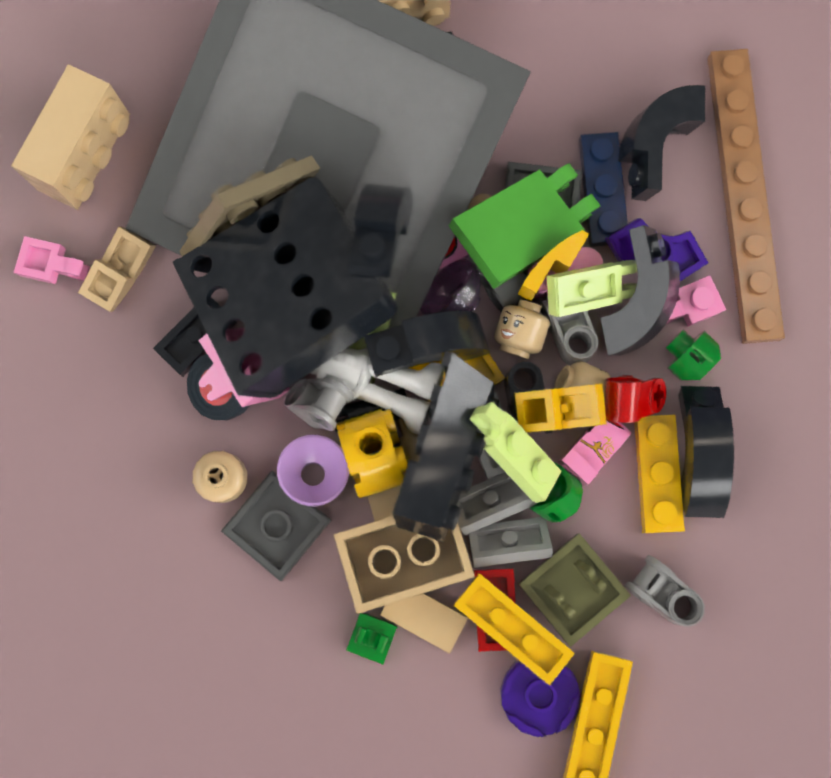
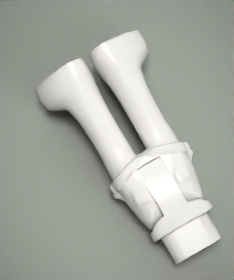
(355, 371)

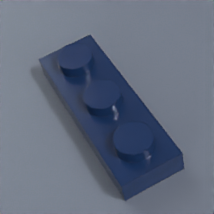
(604, 180)

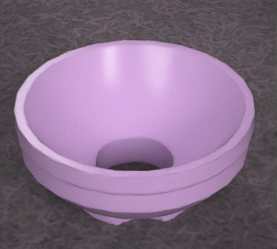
(307, 451)

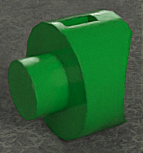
(702, 347)
(562, 500)

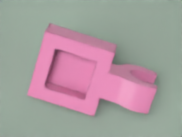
(46, 260)
(697, 302)

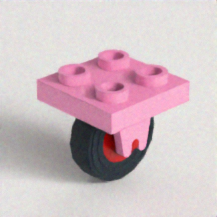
(211, 387)

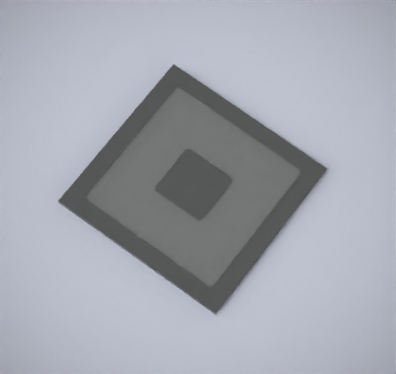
(356, 91)

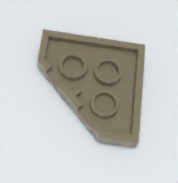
(235, 203)

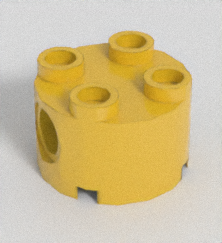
(368, 434)

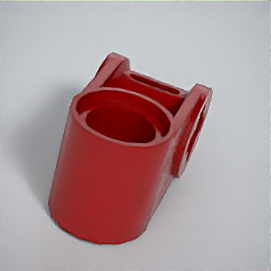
(632, 398)

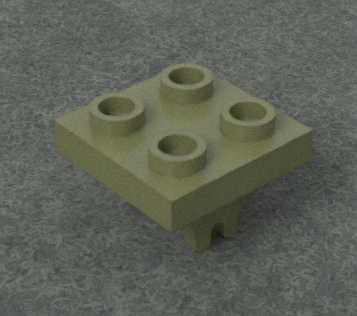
(574, 589)

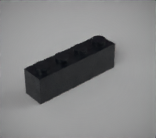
(446, 452)

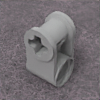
(570, 327)
(318, 401)
(661, 588)

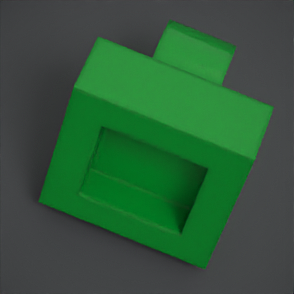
(371, 638)

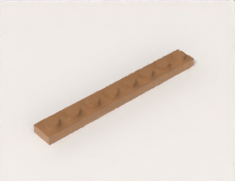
(745, 197)

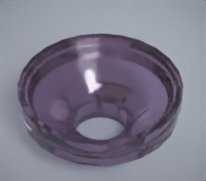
(454, 289)

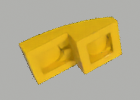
(557, 260)

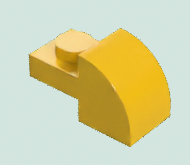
(561, 408)

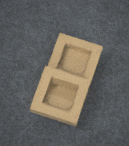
(117, 270)

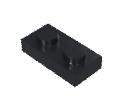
(181, 345)

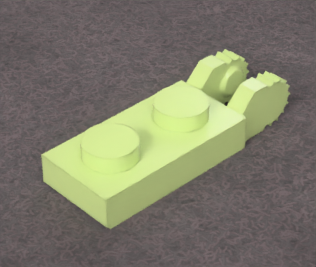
(589, 288)

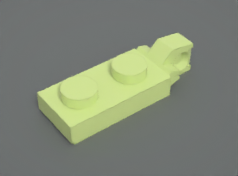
(516, 452)

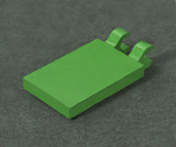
(521, 224)

